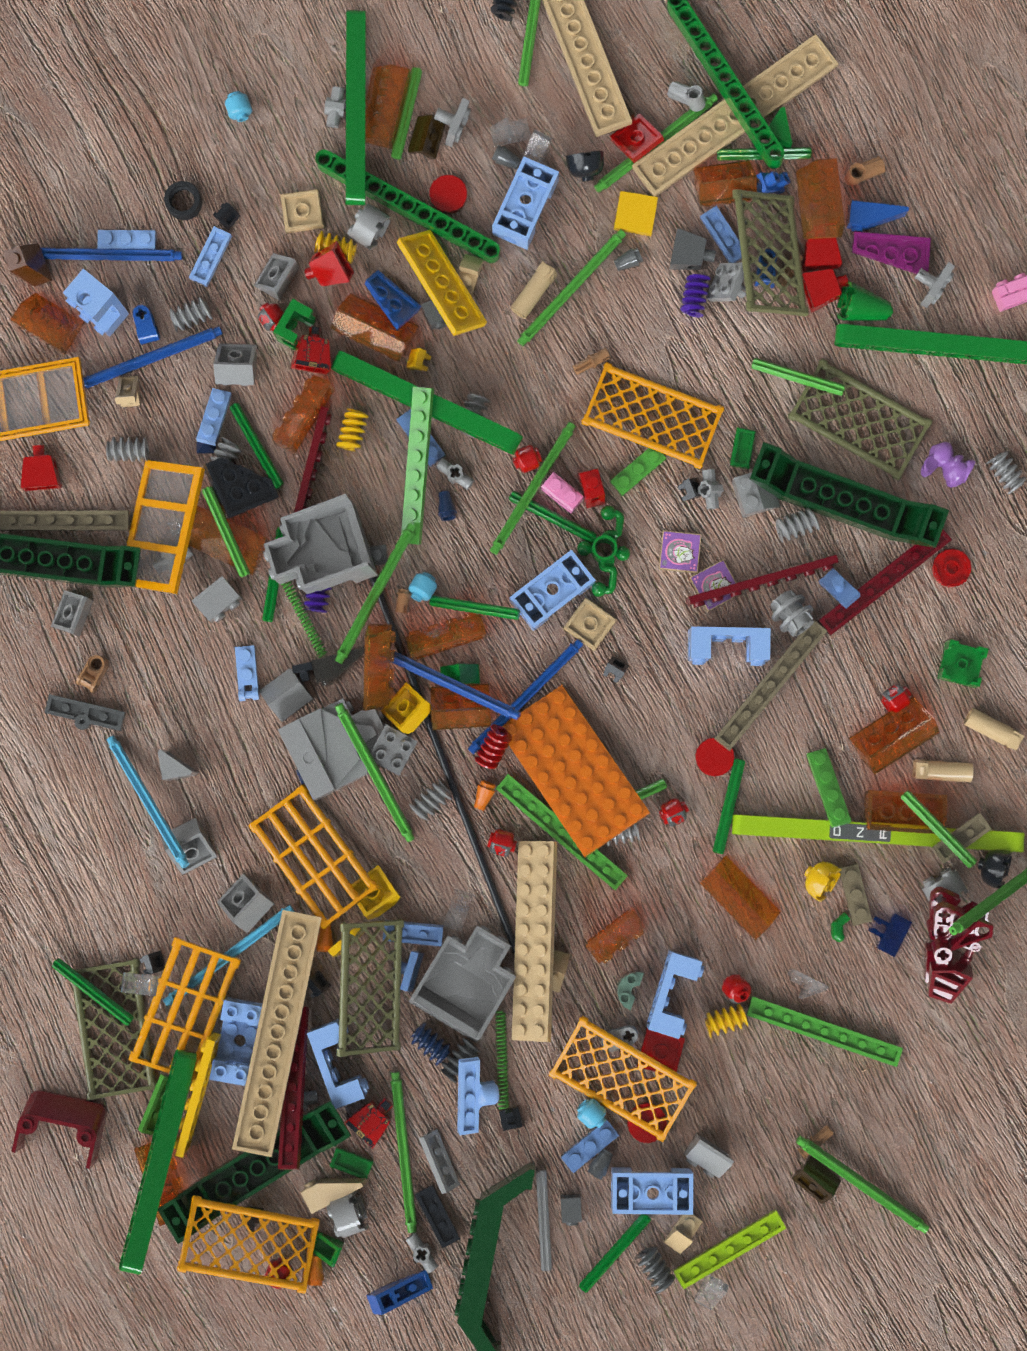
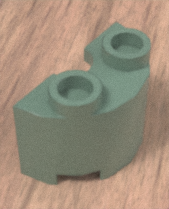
(625, 986)

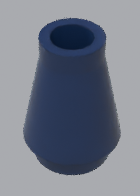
(446, 507)

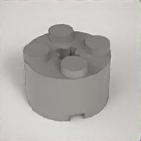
(369, 226)
(948, 879)
(348, 1215)

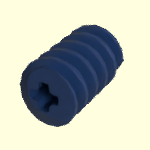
(430, 1043)

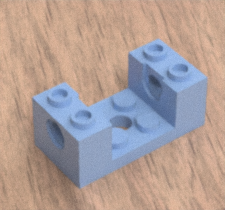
(518, 220)
(99, 303)
(537, 604)
(756, 643)
(659, 1019)
(232, 1060)
(341, 1092)
(631, 1188)

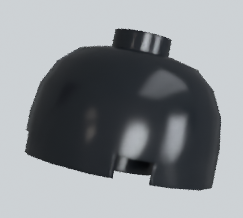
(585, 164)
(995, 867)

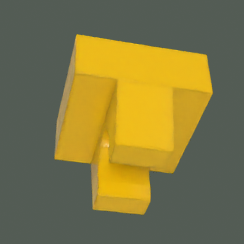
(416, 359)

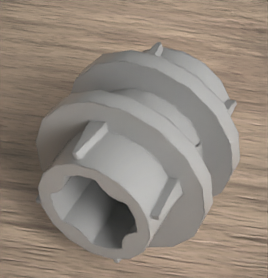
(793, 615)

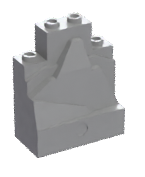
(321, 547)
(325, 749)
(466, 982)

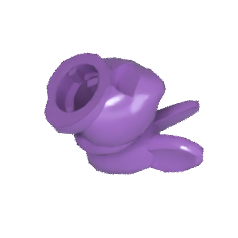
(953, 467)

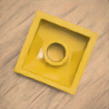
(407, 709)
(379, 900)

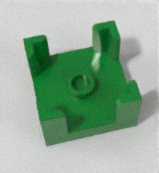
(295, 312)
(961, 664)

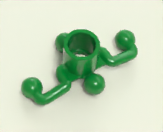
(607, 563)

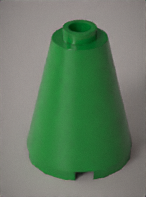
(862, 305)

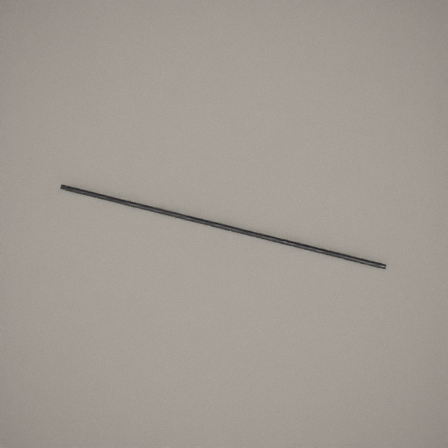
(452, 783)

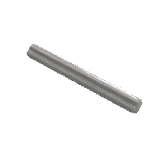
(543, 1217)

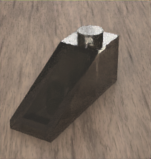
(329, 670)

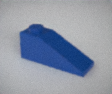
(869, 215)
(399, 1292)

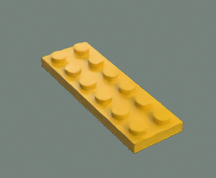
(441, 282)
(195, 1101)

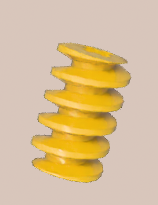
(348, 248)
(351, 431)
(725, 1020)

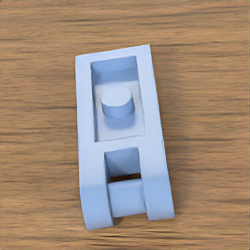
(247, 672)

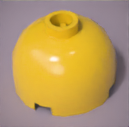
(821, 879)

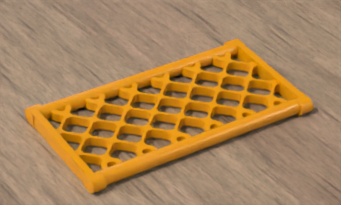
(698, 463)
(690, 1084)
(197, 1201)

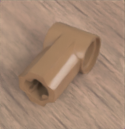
(865, 171)

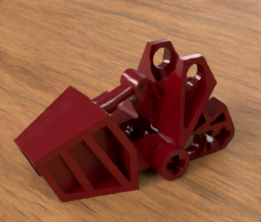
(946, 967)

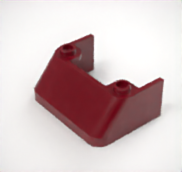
(67, 1111)

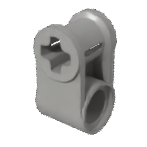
(620, 1033)

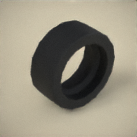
(179, 186)

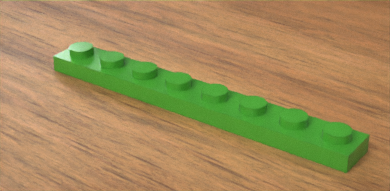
(417, 461)
(551, 824)
(824, 1031)

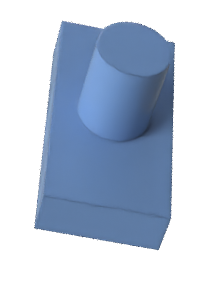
(839, 588)
(410, 971)

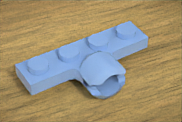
(472, 1095)

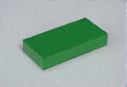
(742, 448)
(351, 1163)

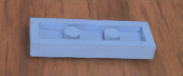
(126, 239)
(210, 256)
(214, 417)

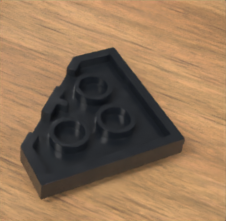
(238, 487)

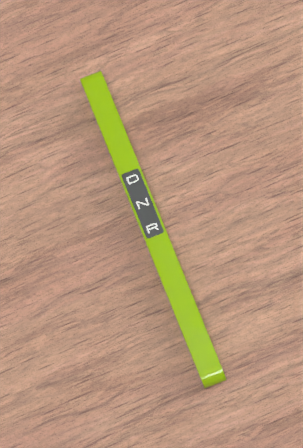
(857, 833)

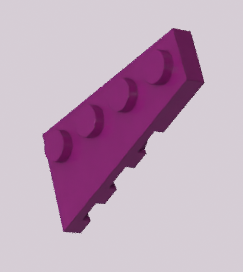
(898, 251)

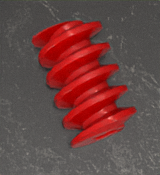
(494, 747)

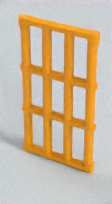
(316, 877)
(182, 988)

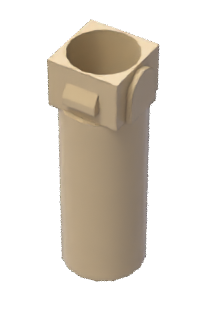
(534, 290)
(993, 729)
(942, 771)

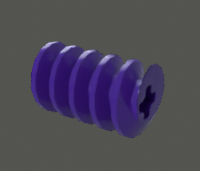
(693, 295)
(317, 601)

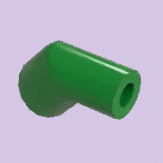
(837, 927)

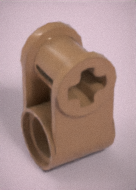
(92, 674)

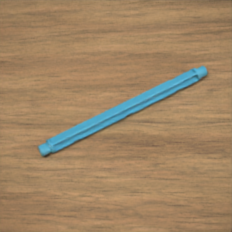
(148, 802)
(234, 951)

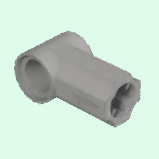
(687, 95)

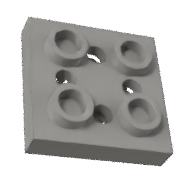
(454, 121)
(727, 283)
(935, 283)

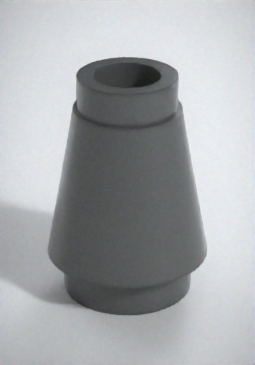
(506, 157)
(628, 259)
(600, 1164)

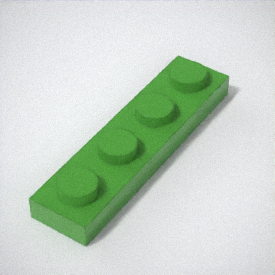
(828, 788)

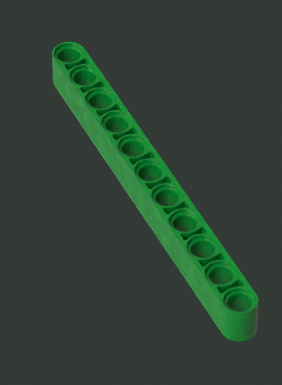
(726, 88)
(355, 106)
(414, 213)
(931, 343)
(442, 409)
(157, 1162)

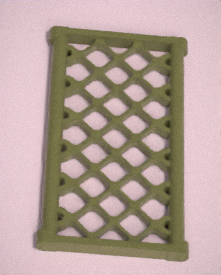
(791, 246)
(925, 422)
(346, 999)
(91, 1094)

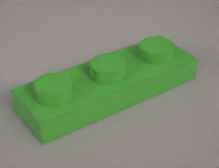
(637, 471)
(151, 1114)

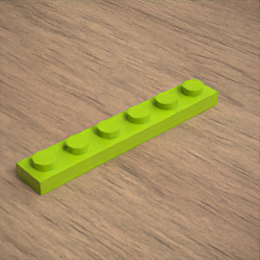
(729, 1249)

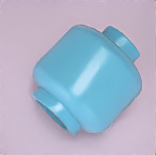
(238, 106)
(422, 587)
(591, 1113)

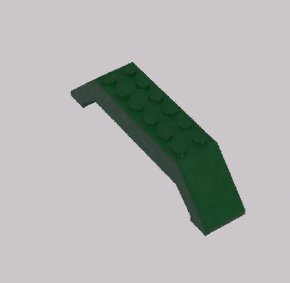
(847, 499)
(69, 561)
(252, 1172)
(481, 1256)

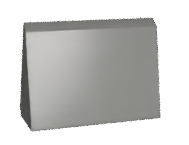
(277, 275)
(72, 613)
(285, 695)
(173, 768)

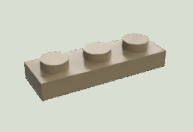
(965, 834)
(855, 895)

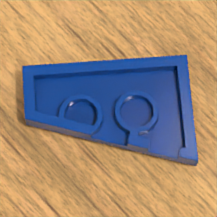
(393, 301)

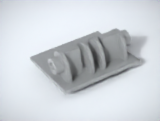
(392, 749)

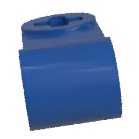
(771, 269)
(146, 327)

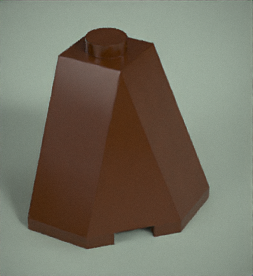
(28, 264)

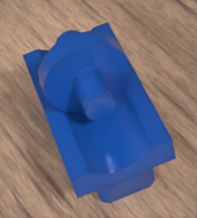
(772, 182)

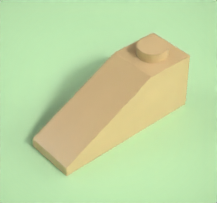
(322, 1192)

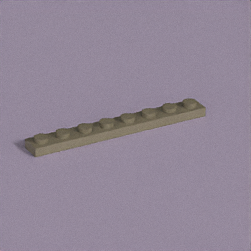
(65, 520)
(770, 686)

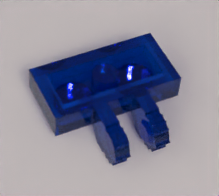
(893, 934)

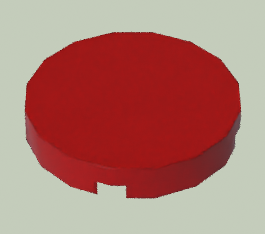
(448, 194)
(951, 567)
(713, 758)
(641, 1134)

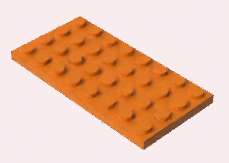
(574, 771)

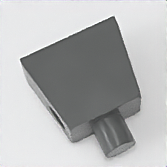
(689, 251)

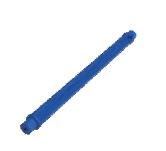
(111, 254)
(152, 357)
(456, 686)
(531, 691)

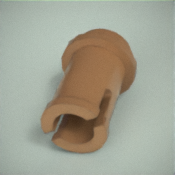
(402, 600)

